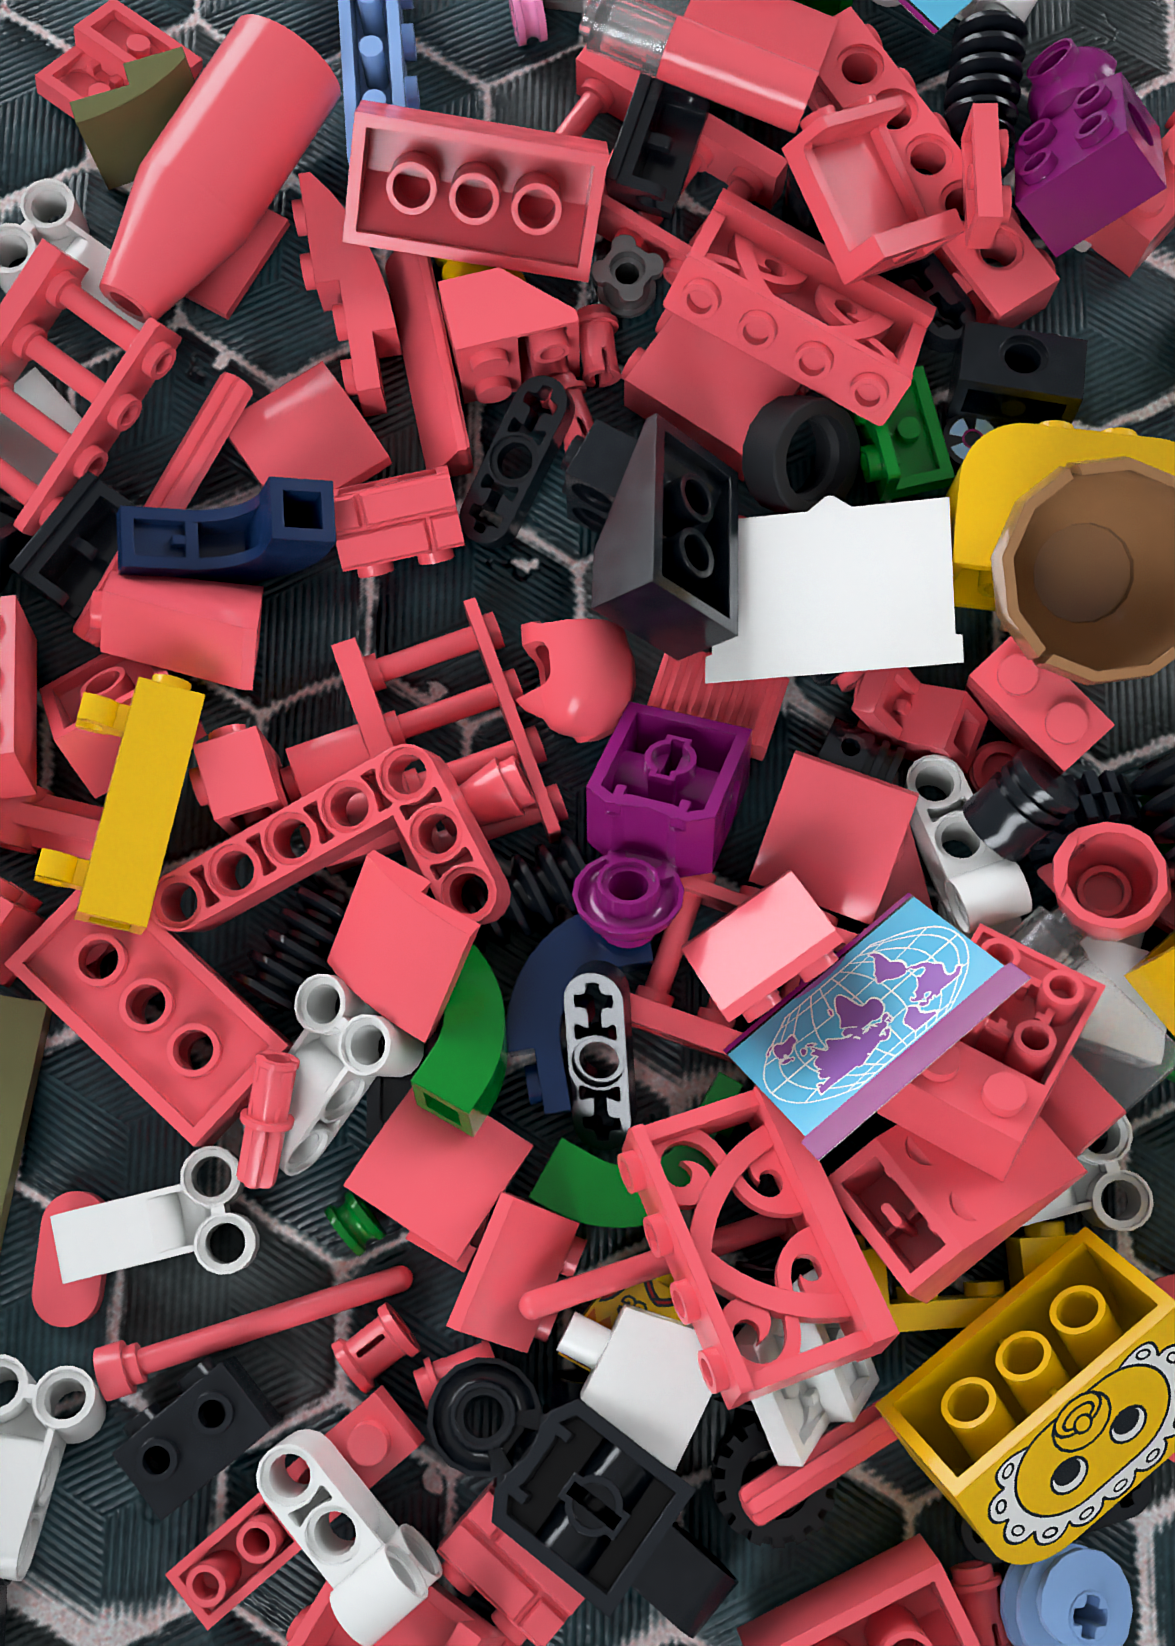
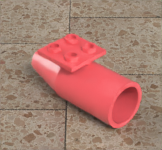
(205, 187)

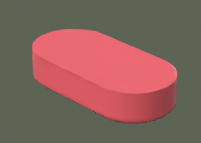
(70, 1302)

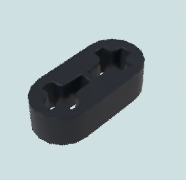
(941, 291)

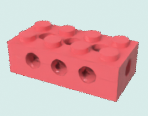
(109, 1015)

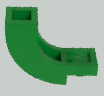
(470, 1057)
(593, 1189)

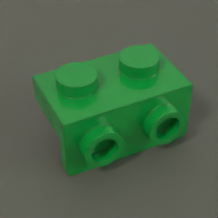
(909, 449)

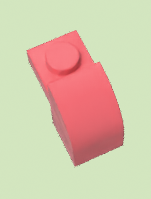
(919, 715)

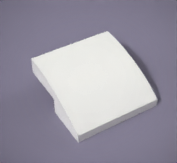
(801, 1412)

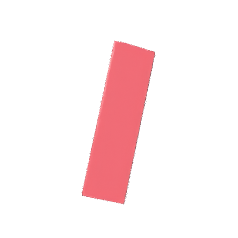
(428, 363)

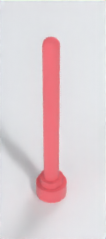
(645, 1267)
(125, 1366)

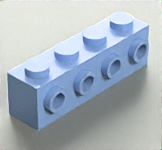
(375, 56)

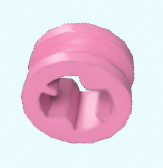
(528, 20)

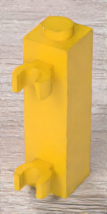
(139, 804)

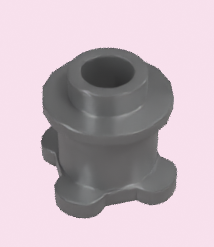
(627, 278)

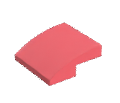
(101, 47)
(308, 433)
(835, 835)
(401, 946)
(437, 1175)

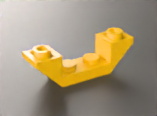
(960, 1310)

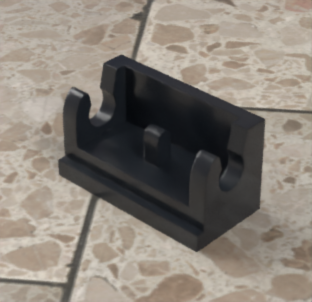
(656, 146)
(73, 546)

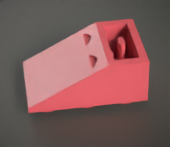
(998, 1076)
(939, 1214)

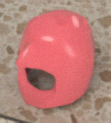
(582, 675)
(1109, 880)

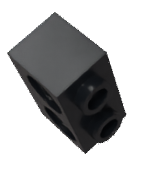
(594, 473)

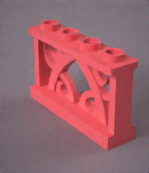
(729, 288)
(845, 1285)

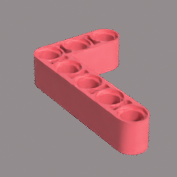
(334, 837)

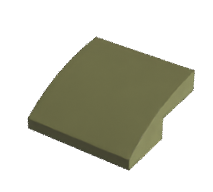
(128, 120)

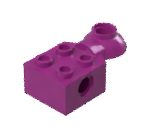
(1088, 146)
(657, 816)

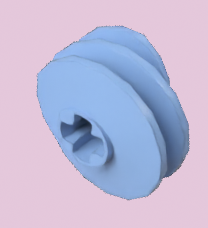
(1067, 1600)

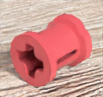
(375, 1348)

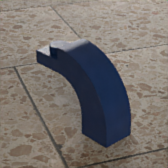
(244, 543)
(538, 1004)

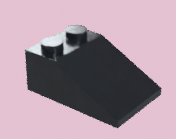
(671, 545)

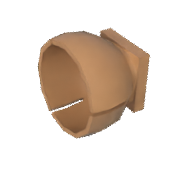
(1091, 571)

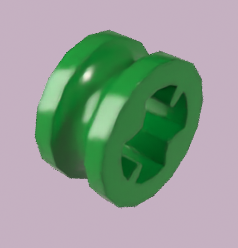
(355, 1222)

